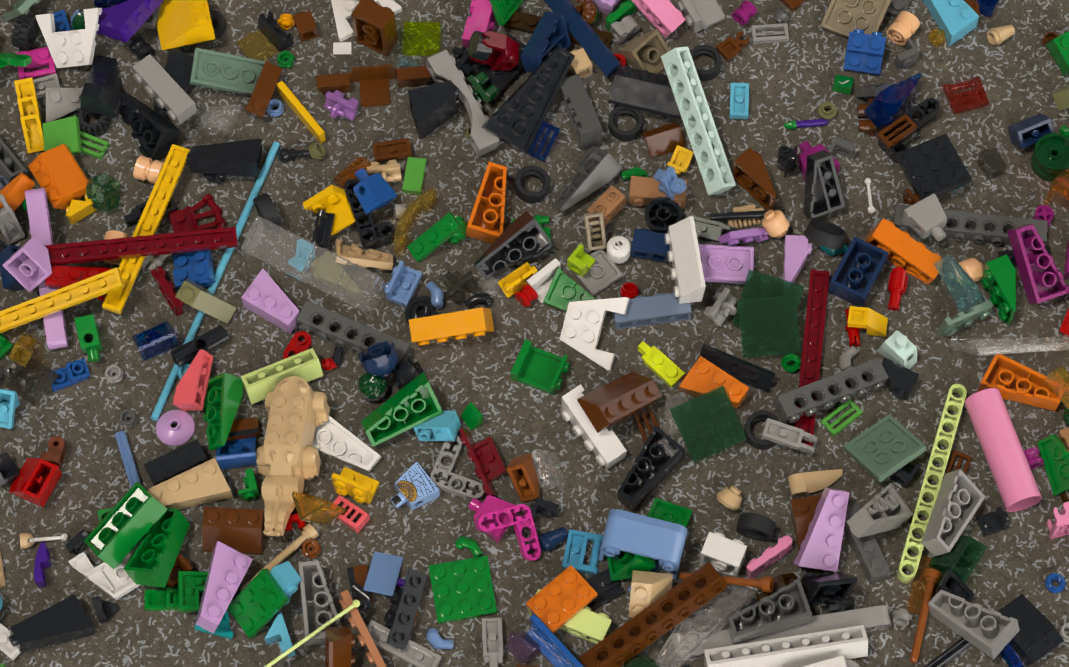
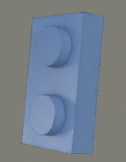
(402, 284)

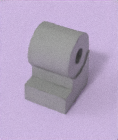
(625, 29)

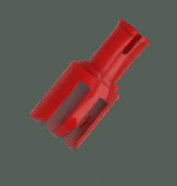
(896, 287)

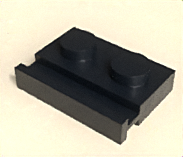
(605, 587)

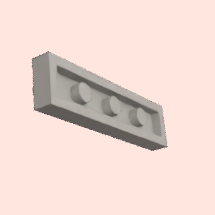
(413, 654)

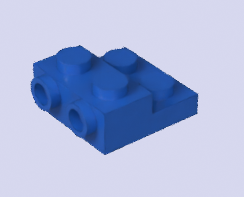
(864, 52)
(195, 266)

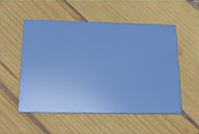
(383, 573)

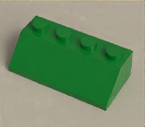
(125, 525)

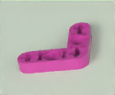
(519, 523)

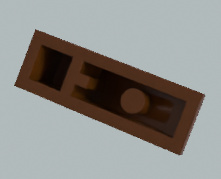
(263, 90)

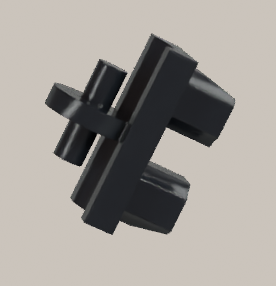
(462, 64)

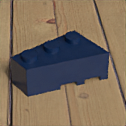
(547, 36)

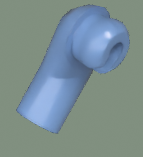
(436, 295)
(436, 640)

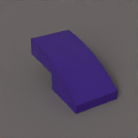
(42, 561)

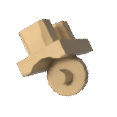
(390, 172)

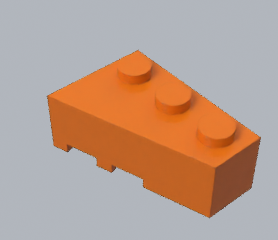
(707, 376)

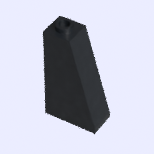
(179, 68)
(227, 158)
(53, 625)

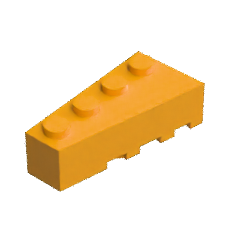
(451, 325)

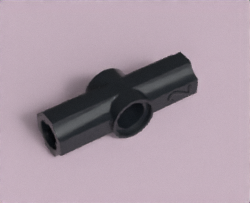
(189, 351)

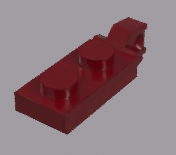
(167, 290)

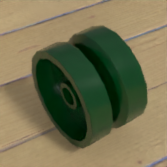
(1050, 156)

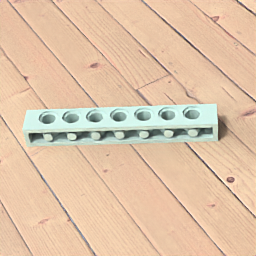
(698, 120)

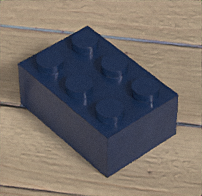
(858, 272)

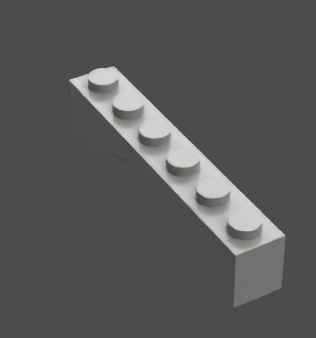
(443, 68)

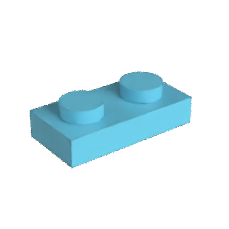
(739, 100)

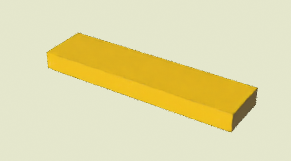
(301, 112)

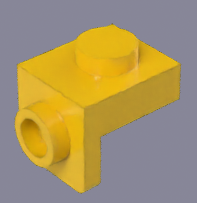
(681, 159)

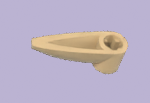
(809, 482)

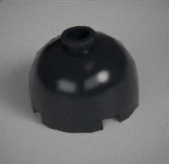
(661, 214)
(407, 371)

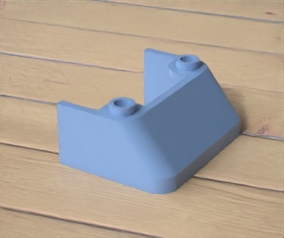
(644, 537)

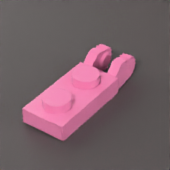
(769, 557)

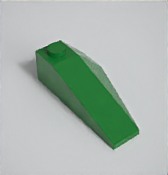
(220, 407)

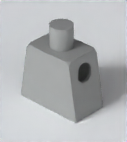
(927, 218)

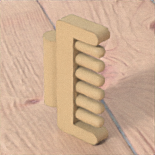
(751, 207)

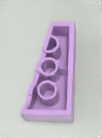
(222, 582)

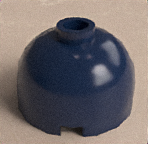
(379, 359)

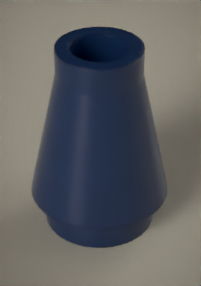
(551, 539)

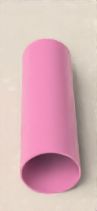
(1002, 450)

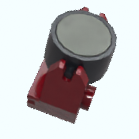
(494, 50)

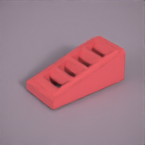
(360, 523)

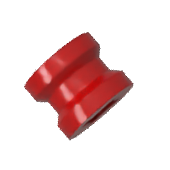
(526, 295)

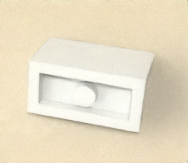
(542, 279)

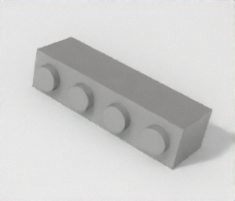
(164, 89)

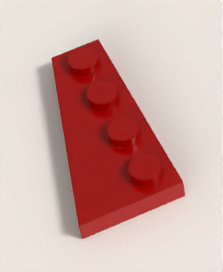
(67, 275)

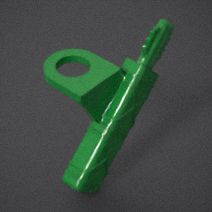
(14, 60)

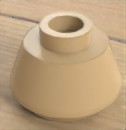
(730, 498)

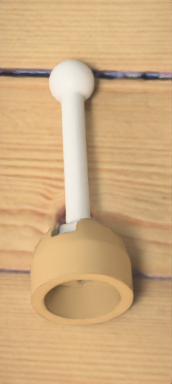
(27, 539)

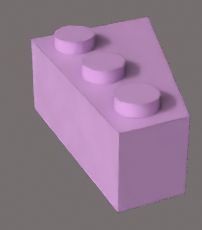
(270, 302)

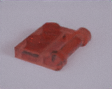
(967, 99)

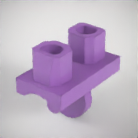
(339, 106)

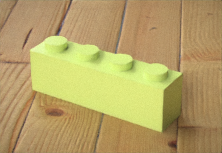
(262, 381)
(587, 625)

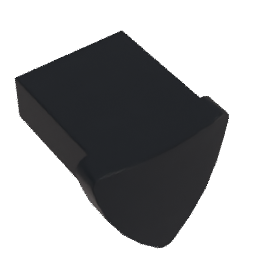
(82, 535)
(104, 609)

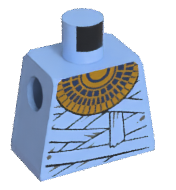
(414, 488)

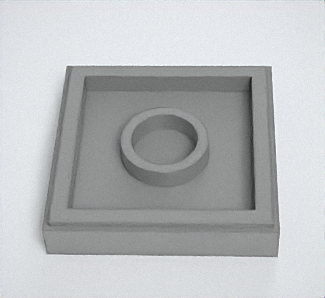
(601, 274)

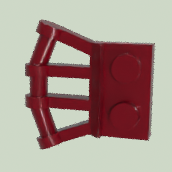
(185, 220)

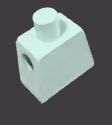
(899, 350)

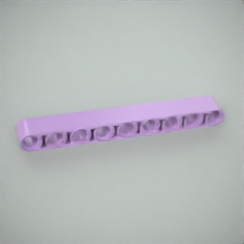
(41, 228)

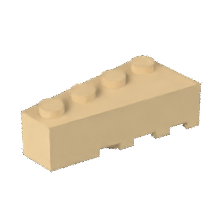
(193, 487)

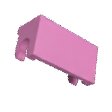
(1061, 523)

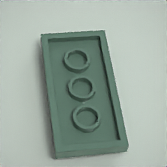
(225, 71)

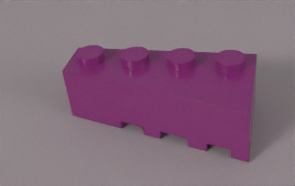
(1035, 265)

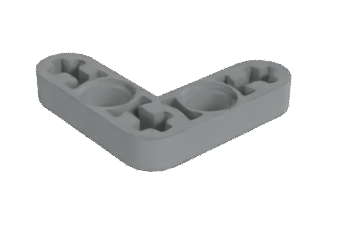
(446, 471)

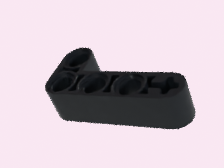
(925, 116)
(369, 229)

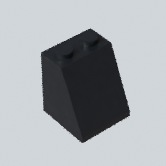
(433, 106)

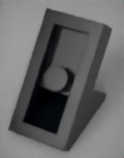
(953, 585)

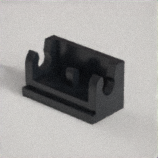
(274, 32)

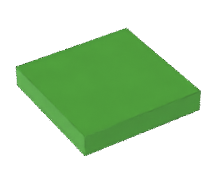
(62, 132)

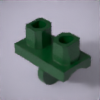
(488, 94)

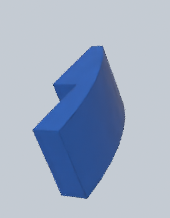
(71, 374)

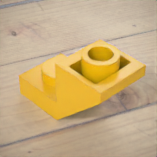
(79, 210)
(867, 318)

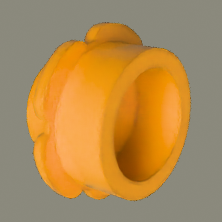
(286, 21)

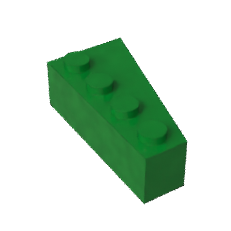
(402, 411)
(158, 550)

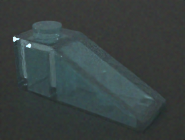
(959, 284)

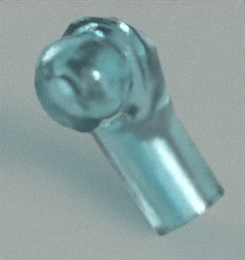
(406, 61)

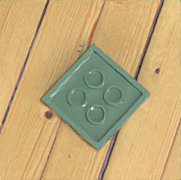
(884, 448)

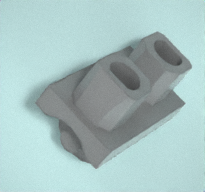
(722, 308)

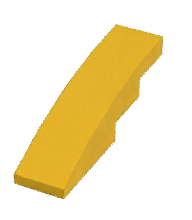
(30, 115)

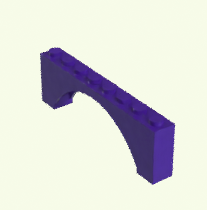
(125, 18)

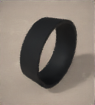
(825, 234)

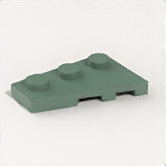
(950, 326)

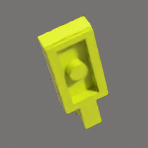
(660, 364)

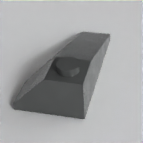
(595, 171)

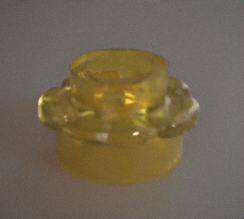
(936, 36)

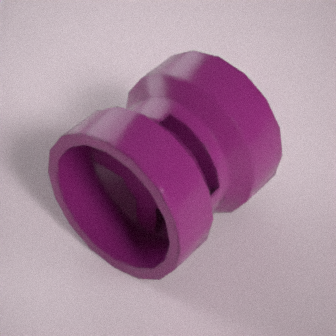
(743, 14)

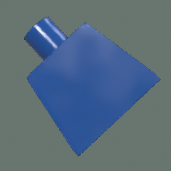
(372, 191)

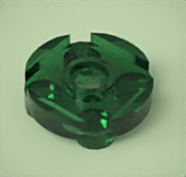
(112, 192)

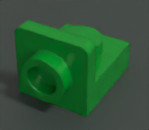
(251, 486)

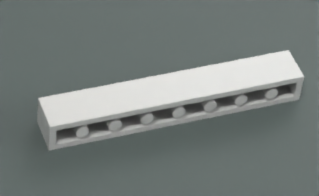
(792, 650)

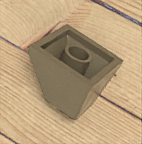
(646, 52)

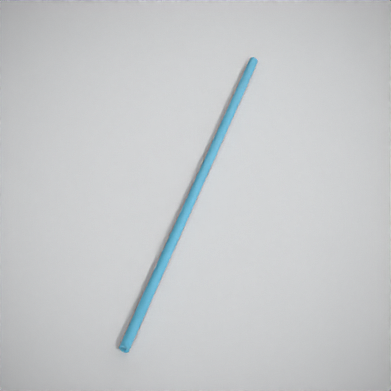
(218, 274)

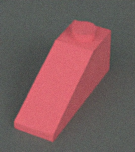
(193, 385)

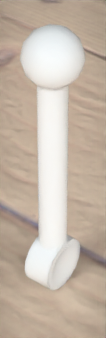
(871, 209)

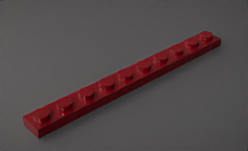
(142, 246)
(813, 340)

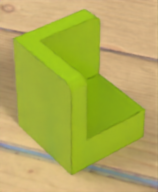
(580, 261)

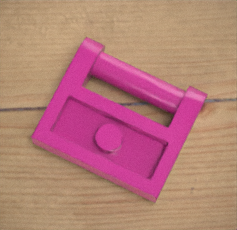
(40, 58)

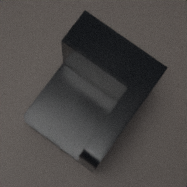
(7, 469)
(905, 474)

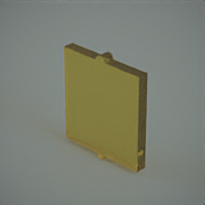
(257, 46)

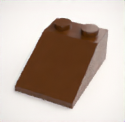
(753, 177)
(802, 512)

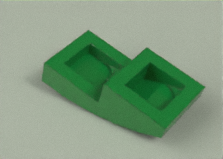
(161, 599)

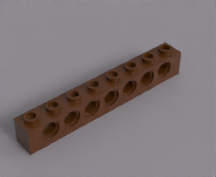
(656, 619)

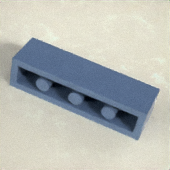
(652, 310)

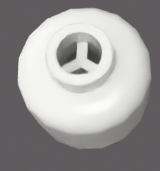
(618, 249)

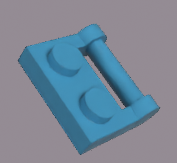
(576, 550)

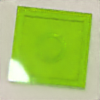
(421, 38)

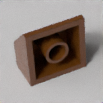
(338, 647)

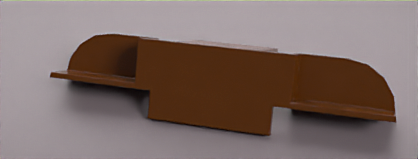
(373, 82)

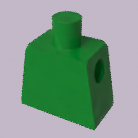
(88, 331)

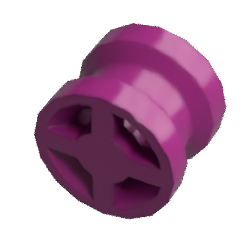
(1045, 212)
(1033, 457)

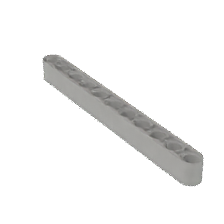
(872, 618)

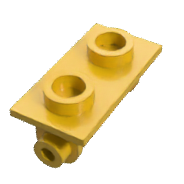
(516, 279)

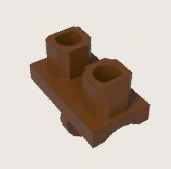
(865, 126)

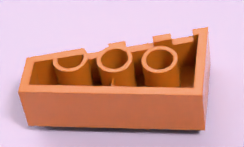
(488, 211)
(904, 251)
(1019, 383)

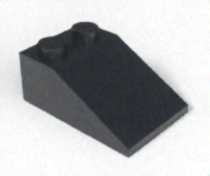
(826, 585)
(1036, 632)

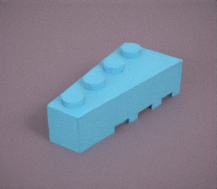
(953, 17)

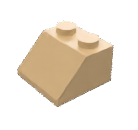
(646, 589)

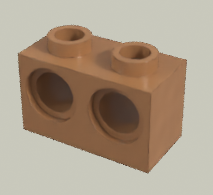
(610, 203)

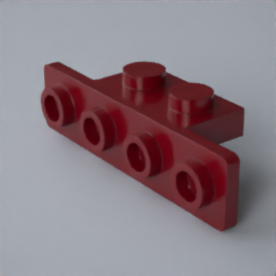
(486, 459)

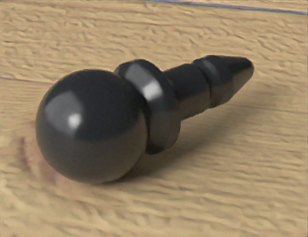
(286, 154)

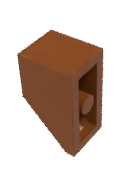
(524, 477)

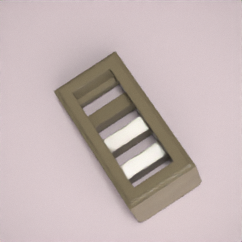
(595, 245)

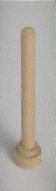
(307, 534)

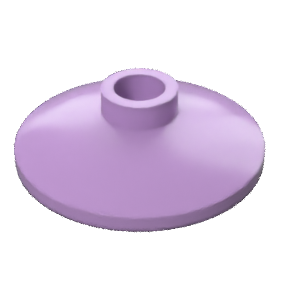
(178, 435)

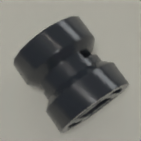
(139, 47)

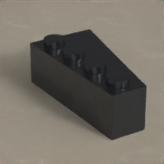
(650, 468)

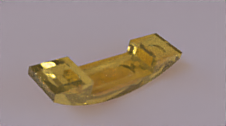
(422, 202)

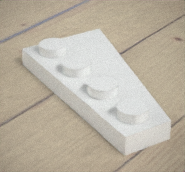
(343, 445)

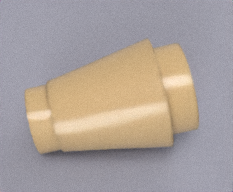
(1000, 34)

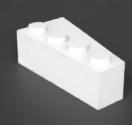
(604, 444)

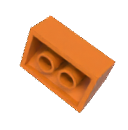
(60, 176)

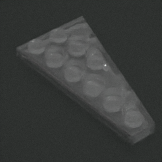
(1008, 345)
(703, 623)

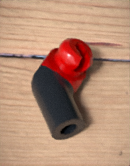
(333, 362)

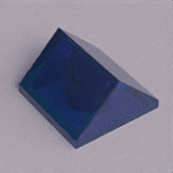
(155, 341)

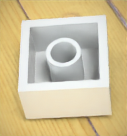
(723, 553)

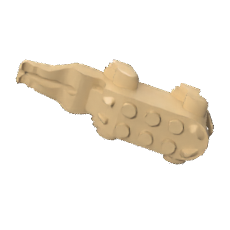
(288, 448)

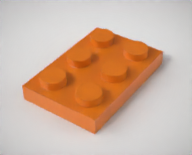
(561, 599)

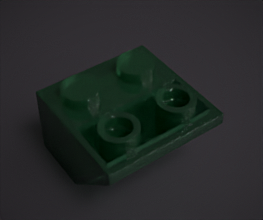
(961, 558)

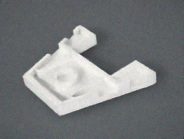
(342, 12)
(73, 46)
(584, 325)
(112, 581)

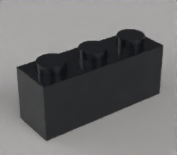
(175, 462)

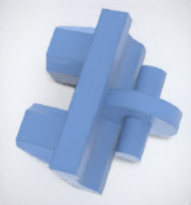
(669, 182)

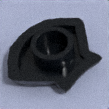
(419, 308)

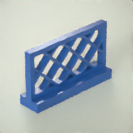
(551, 647)

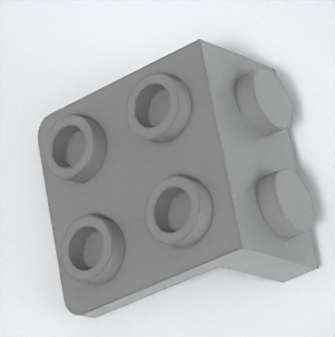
(700, 13)

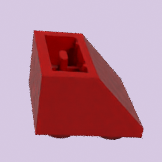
(36, 481)

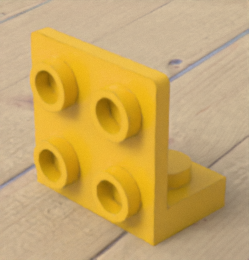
(332, 201)
(355, 485)

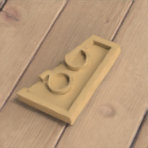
(363, 258)

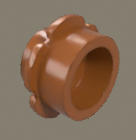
(311, 544)

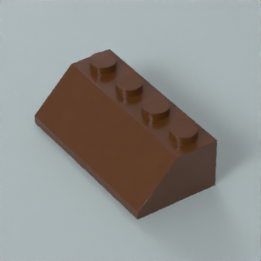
(619, 400)

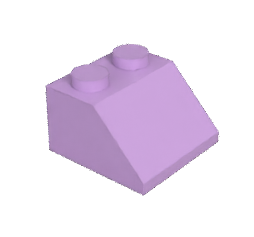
(29, 264)

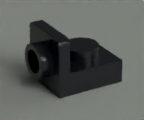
(545, 508)
(993, 522)

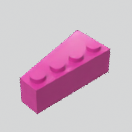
(481, 20)

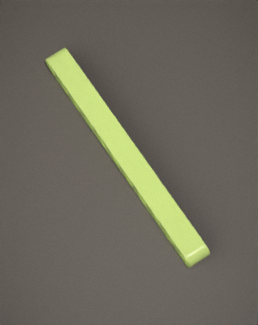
(932, 473)

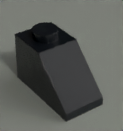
(900, 380)

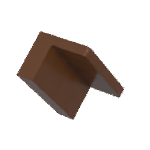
(663, 139)

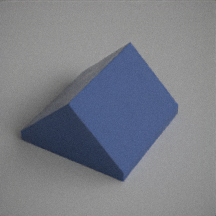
(237, 454)

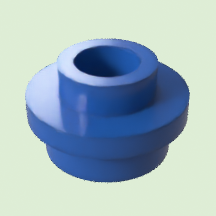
(1059, 579)

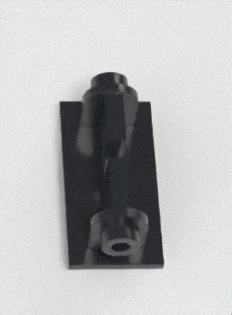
(787, 159)
(323, 229)

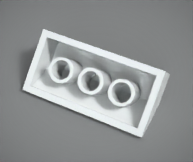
(685, 261)

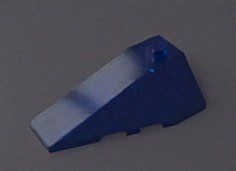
(890, 100)

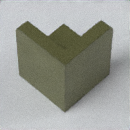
(1061, 97)

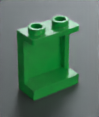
(539, 368)

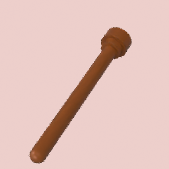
(931, 577)
(765, 584)

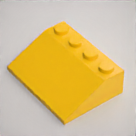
(184, 23)

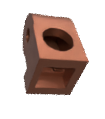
(56, 451)

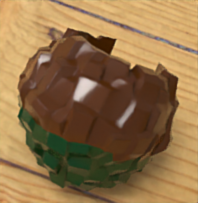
(588, 10)

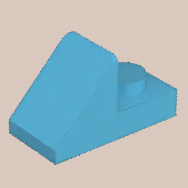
(8, 403)
(279, 632)

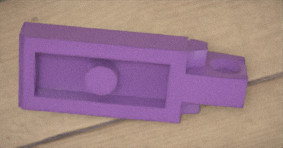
(746, 236)

